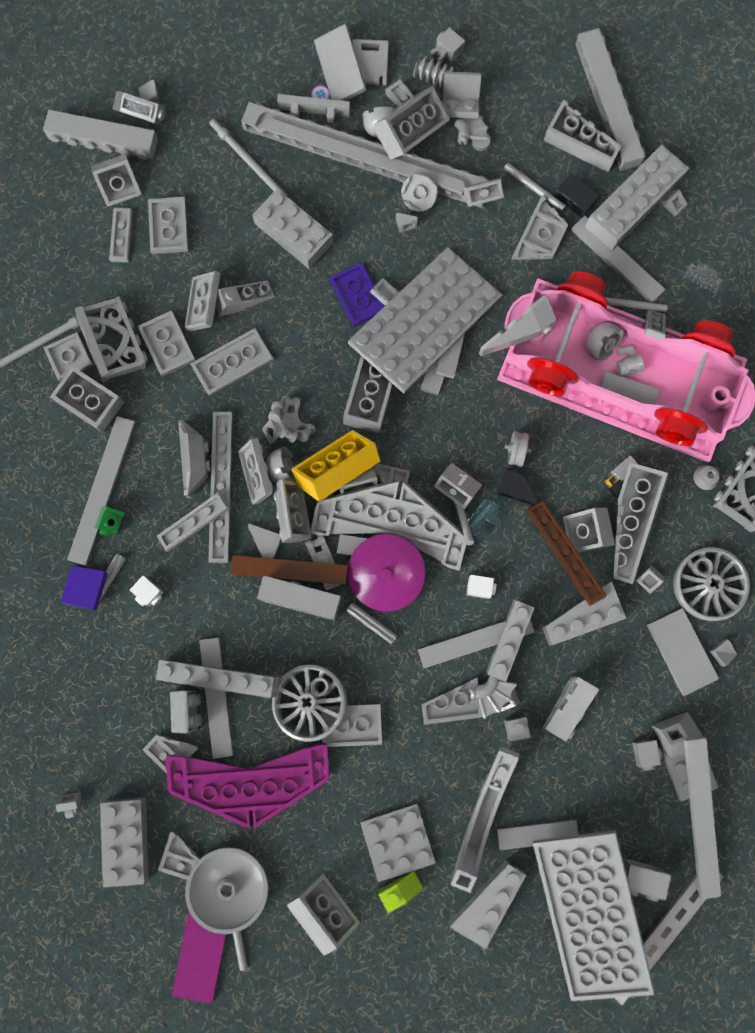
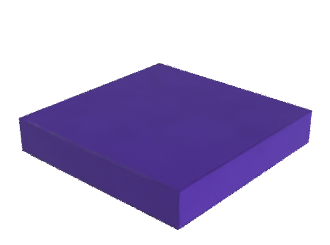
(84, 588)

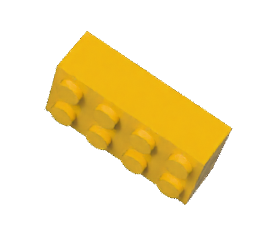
(336, 465)

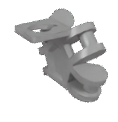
(287, 423)

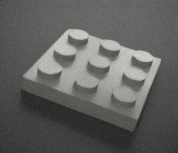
(397, 842)

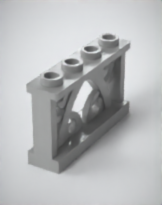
(103, 362)
(740, 495)

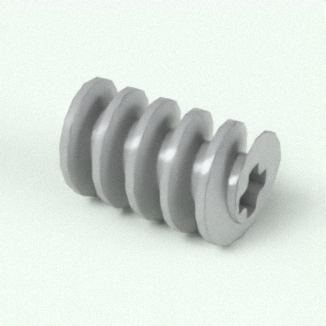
(431, 71)

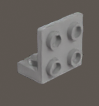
(461, 94)

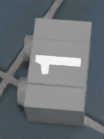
(457, 485)

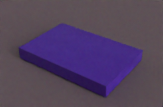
(354, 293)

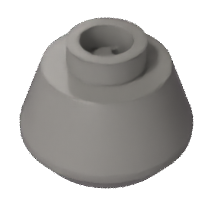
(706, 477)

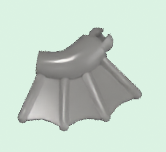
(471, 129)
(492, 695)

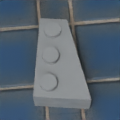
(570, 708)

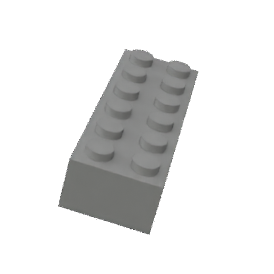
(636, 197)

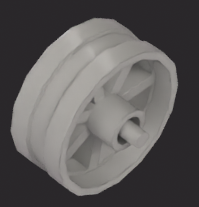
(518, 448)

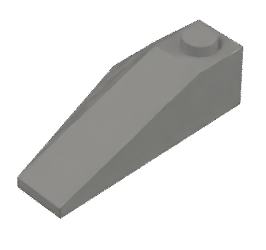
(533, 323)

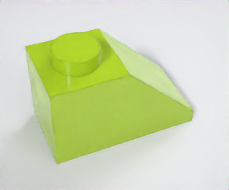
(400, 891)

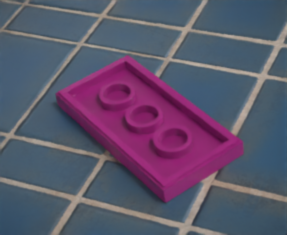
(198, 963)

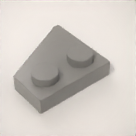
(177, 857)

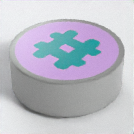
(320, 92)

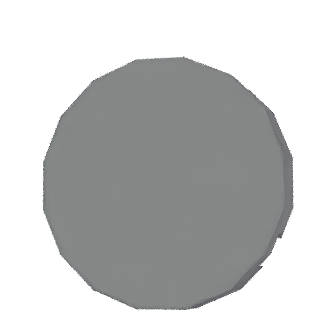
(419, 192)

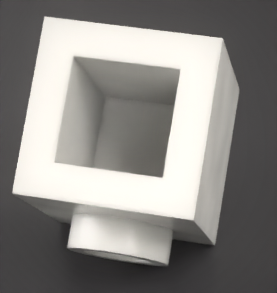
(146, 592)

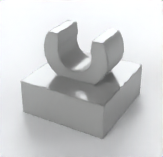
(69, 804)

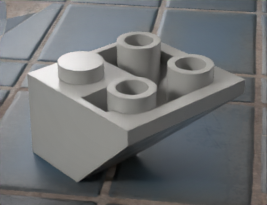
(674, 731)

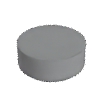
(481, 145)

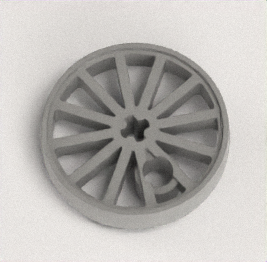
(705, 579)
(310, 692)

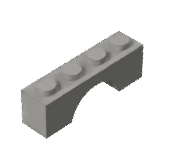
(510, 640)

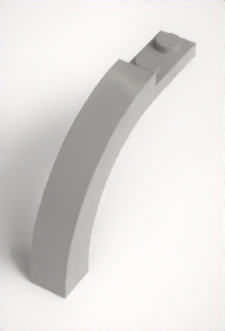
(482, 818)

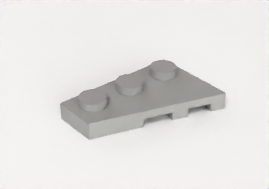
(452, 706)

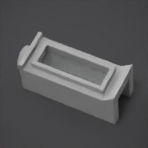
(139, 107)

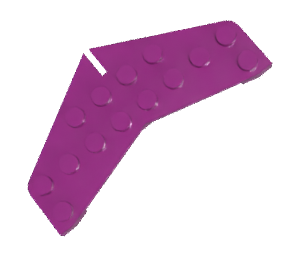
(236, 790)

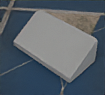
(483, 192)

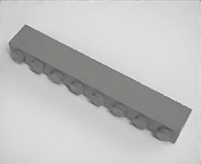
(609, 98)

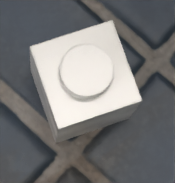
(481, 586)

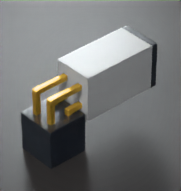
(619, 474)

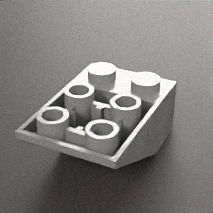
(185, 711)

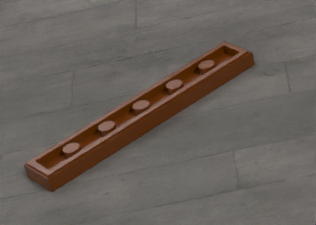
(566, 553)
(289, 569)

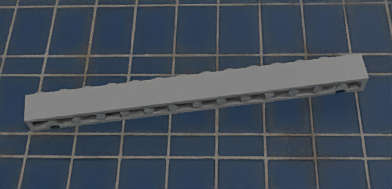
(353, 150)

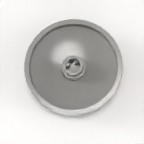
(226, 890)

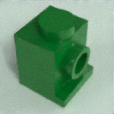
(102, 523)

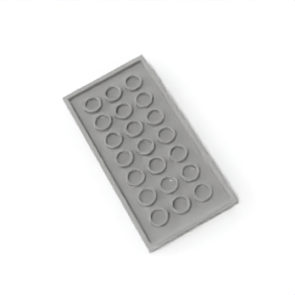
(424, 320)
(593, 916)

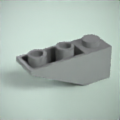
(237, 298)

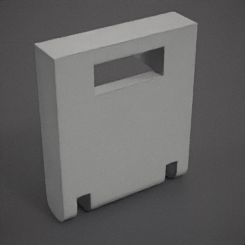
(372, 63)

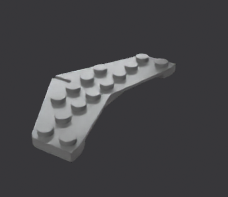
(381, 511)

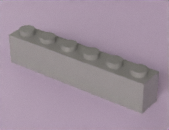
(100, 134)
(217, 678)

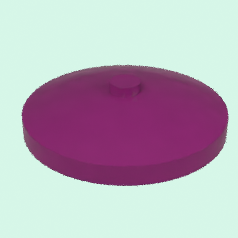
(386, 572)

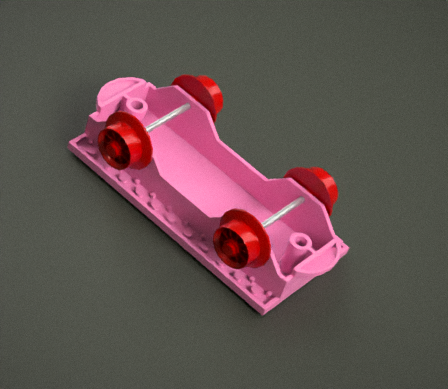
(697, 373)

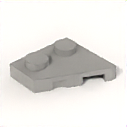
(387, 474)
(162, 746)

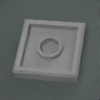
(68, 353)

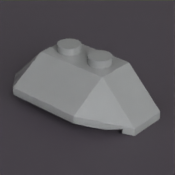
(194, 458)

